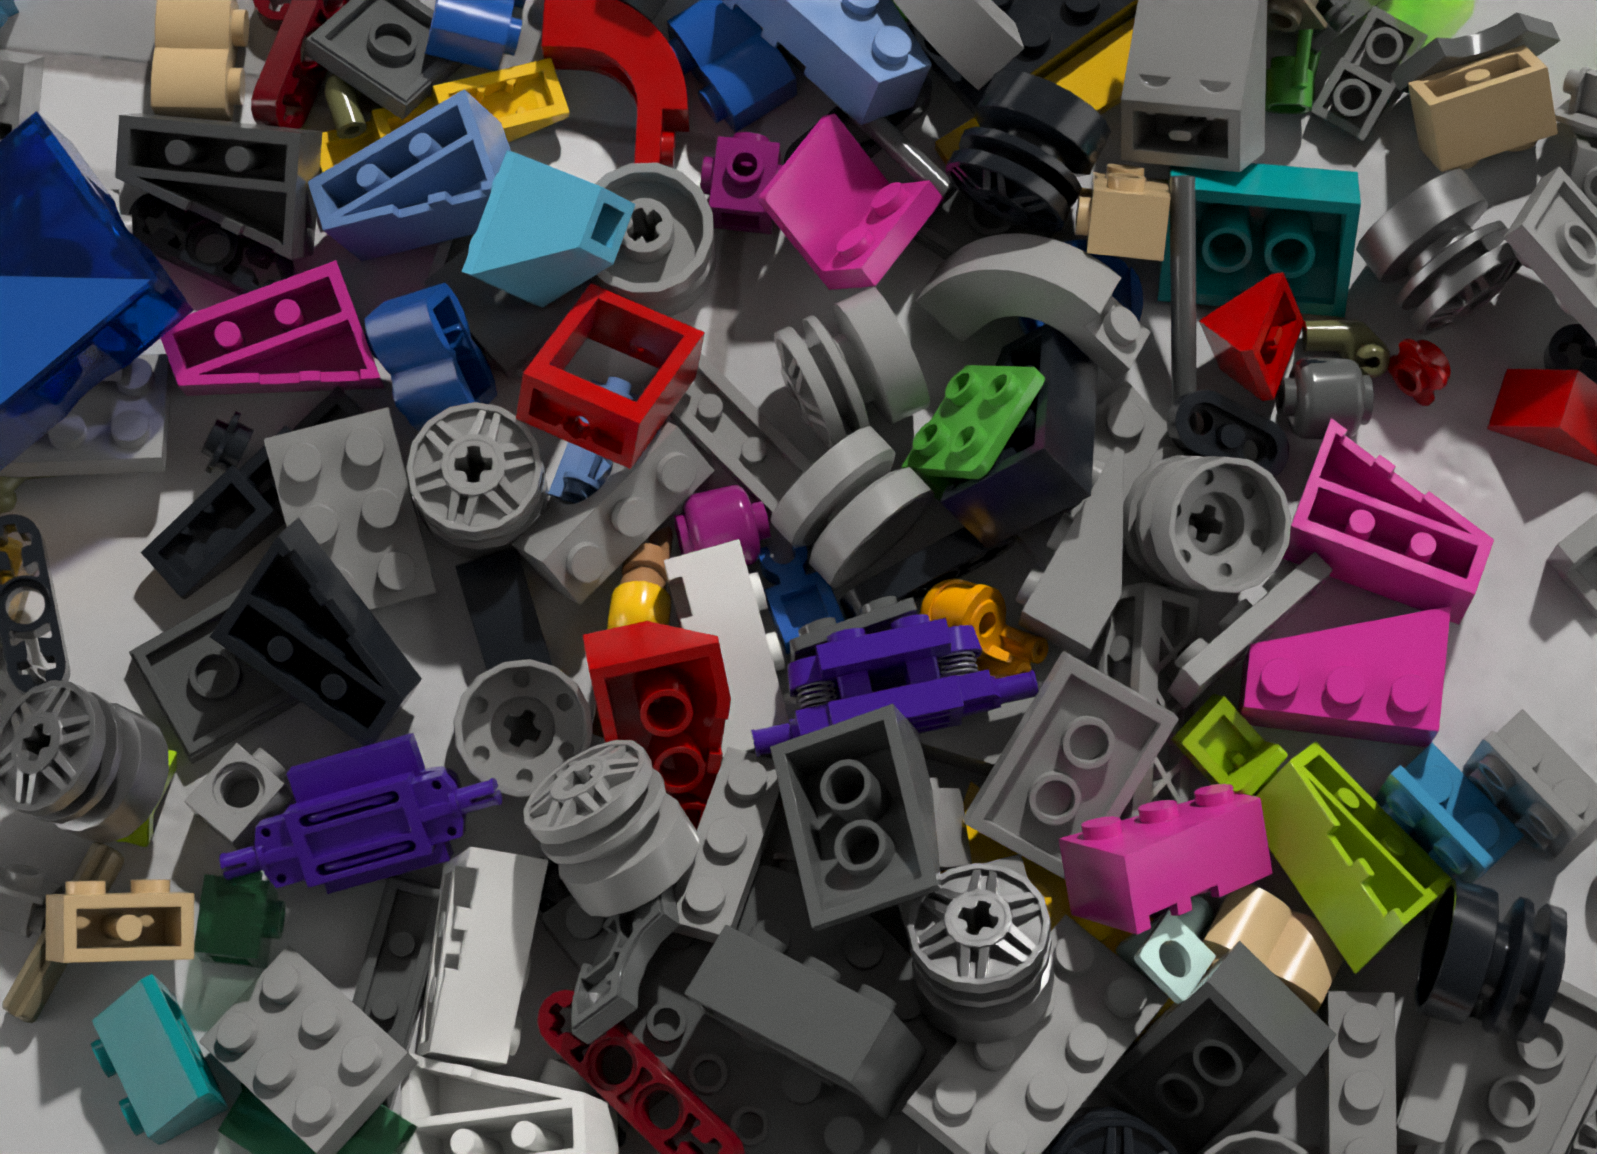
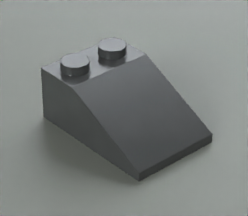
(859, 815)
(1219, 1055)

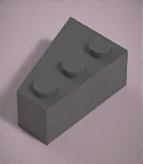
(229, 172)
(808, 1016)

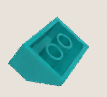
(1271, 224)

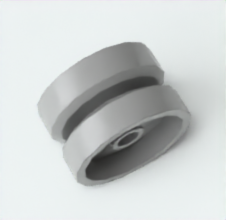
(679, 222)
(851, 507)

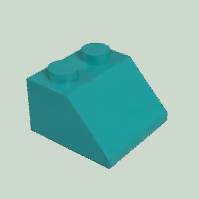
(157, 1062)

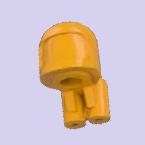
(1004, 648)

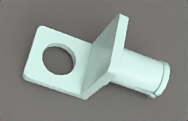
(1171, 950)

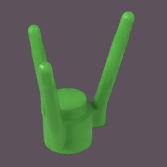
(1292, 79)

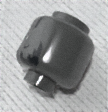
(1325, 390)

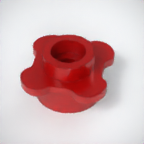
(1420, 369)

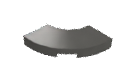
(1449, 53)
(611, 985)

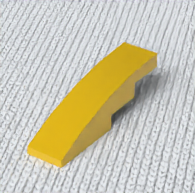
(518, 96)

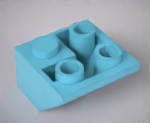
(545, 231)

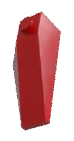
(669, 697)

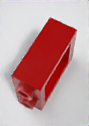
(617, 425)

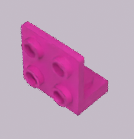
(844, 209)

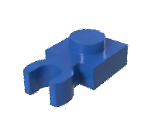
(796, 596)

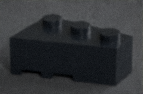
(1050, 451)
(318, 638)

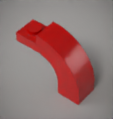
(632, 51)

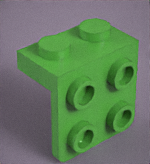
(972, 424)

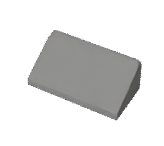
(1435, 1081)

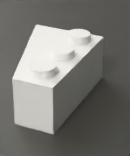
(722, 599)
(480, 957)
(499, 1114)

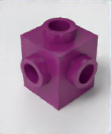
(736, 180)

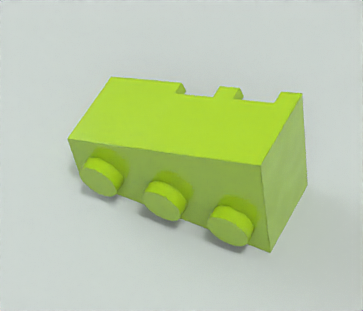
(1347, 856)

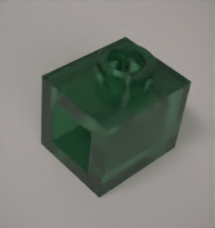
(238, 920)

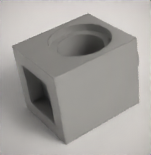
(210, 797)

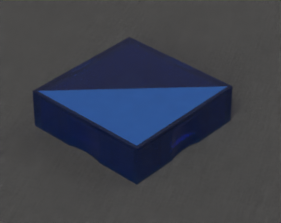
(72, 285)

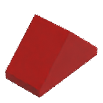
(1256, 335)
(1549, 411)

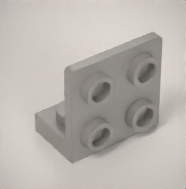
(1535, 784)

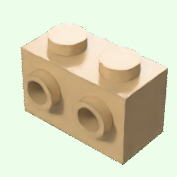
(1483, 108)
(1124, 213)
(119, 926)

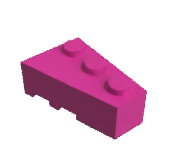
(275, 341)
(1385, 531)
(1352, 680)
(1164, 856)

